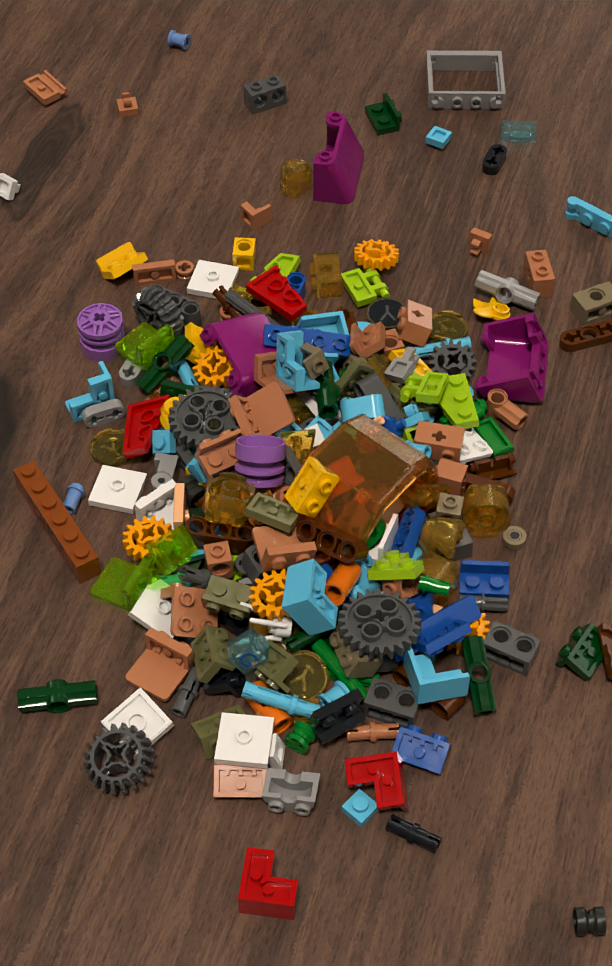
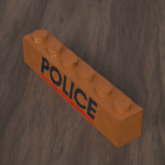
(57, 522)

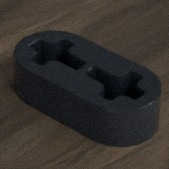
(491, 158)

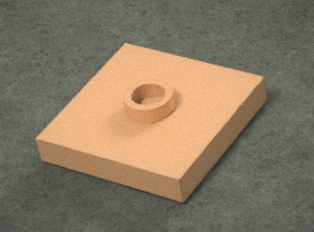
(180, 511)

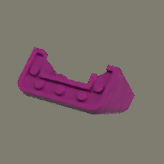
(340, 166)
(240, 340)
(515, 359)

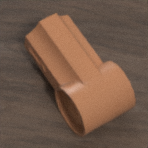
(502, 408)

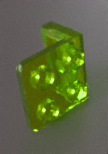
(144, 343)
(168, 551)
(119, 582)

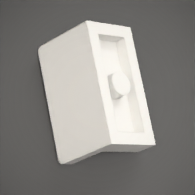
(386, 541)

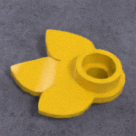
(493, 309)

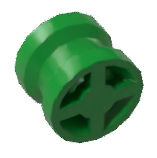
(300, 737)

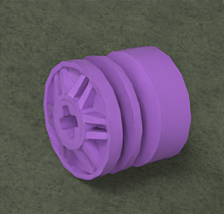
(99, 330)
(260, 459)

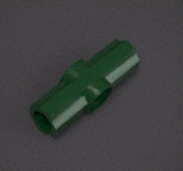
(174, 354)
(327, 394)
(480, 690)
(57, 696)

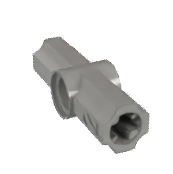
(517, 294)

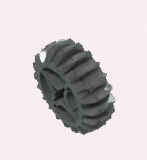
(157, 309)
(135, 773)

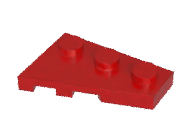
(277, 293)
(140, 422)

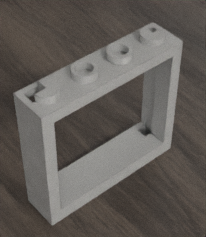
(465, 62)

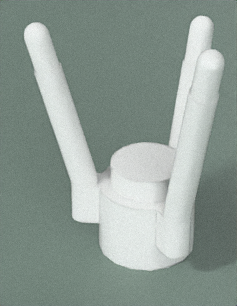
(279, 629)

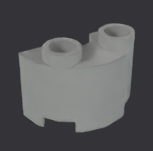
(290, 791)

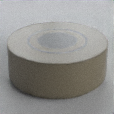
(514, 537)

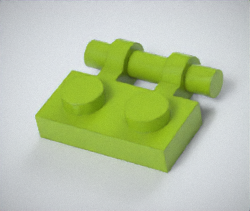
(359, 288)
(425, 388)

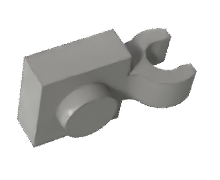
(402, 367)

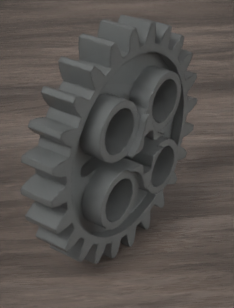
(193, 411)
(379, 623)

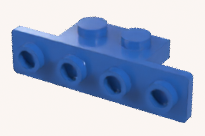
(327, 341)
(445, 627)

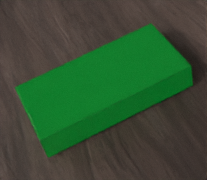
(494, 436)

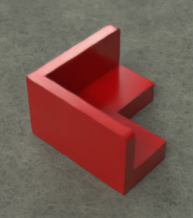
(385, 773)
(261, 892)

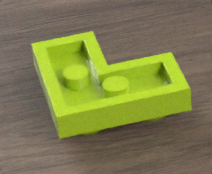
(395, 567)

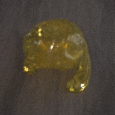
(292, 173)
(441, 534)

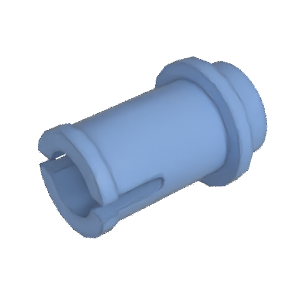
(75, 492)

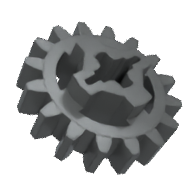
(450, 354)

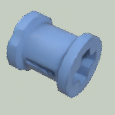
(178, 40)

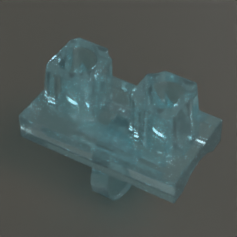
(518, 131)

